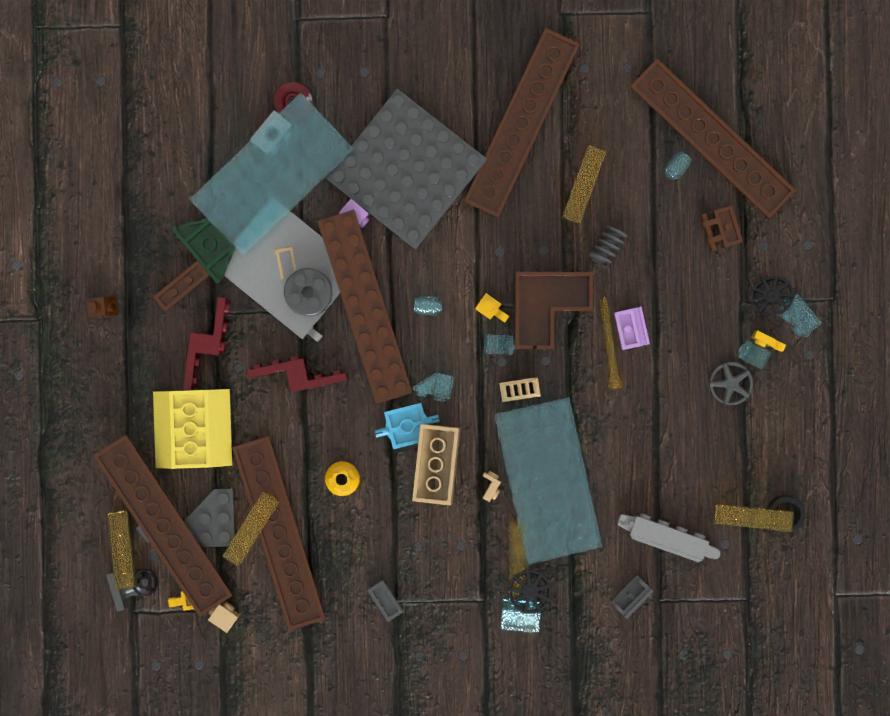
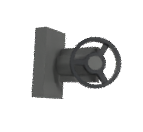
(142, 585)

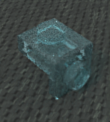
(498, 344)
(754, 355)

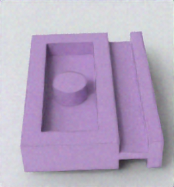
(631, 328)

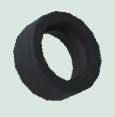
(798, 505)

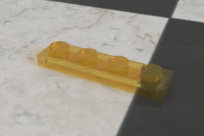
(584, 184)
(754, 517)
(251, 528)
(121, 550)
(517, 557)

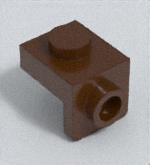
(102, 307)

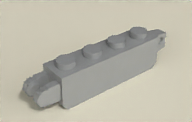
(667, 538)

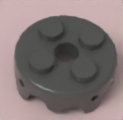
(321, 294)

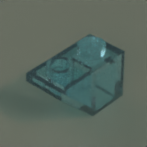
(437, 385)

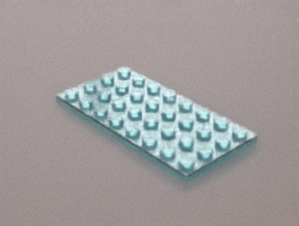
(271, 174)
(548, 480)

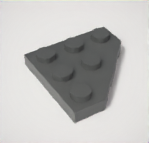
(214, 519)

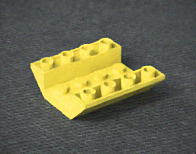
(192, 428)

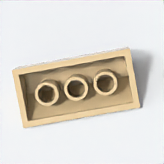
(436, 464)

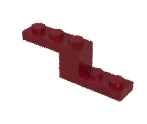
(206, 344)
(297, 374)

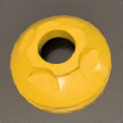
(350, 471)

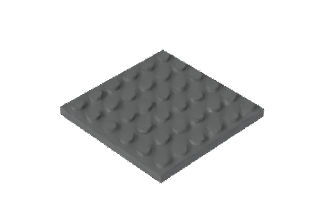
(406, 169)

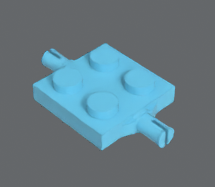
(404, 425)

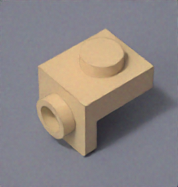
(492, 491)

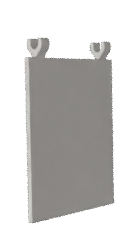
(259, 272)

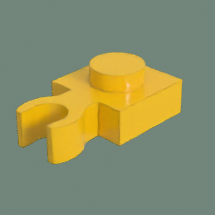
(762, 340)

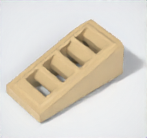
(535, 387)

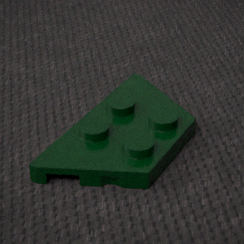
(207, 246)

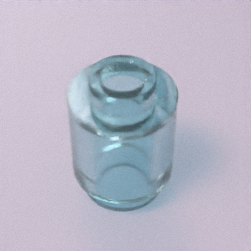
(677, 166)
(427, 305)

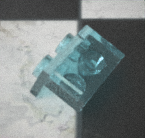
(800, 317)
(518, 621)

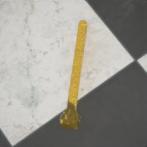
(614, 380)

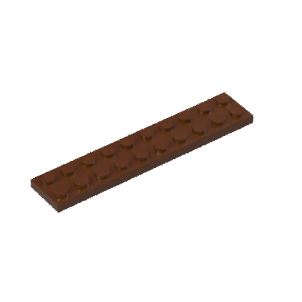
(522, 122)
(712, 138)
(365, 306)
(163, 525)
(280, 535)

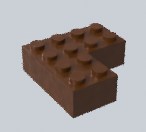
(542, 294)

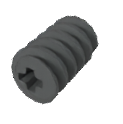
(607, 245)

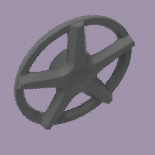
(731, 383)

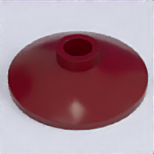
(287, 93)

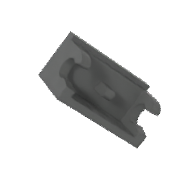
(631, 596)

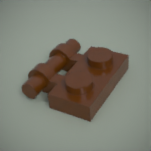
(727, 228)

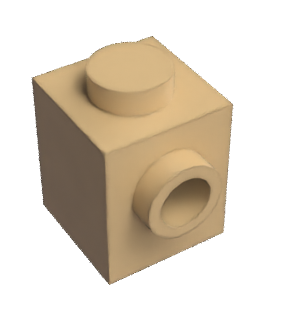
(223, 616)

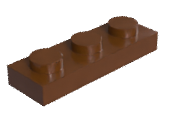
(181, 286)

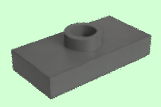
(385, 600)

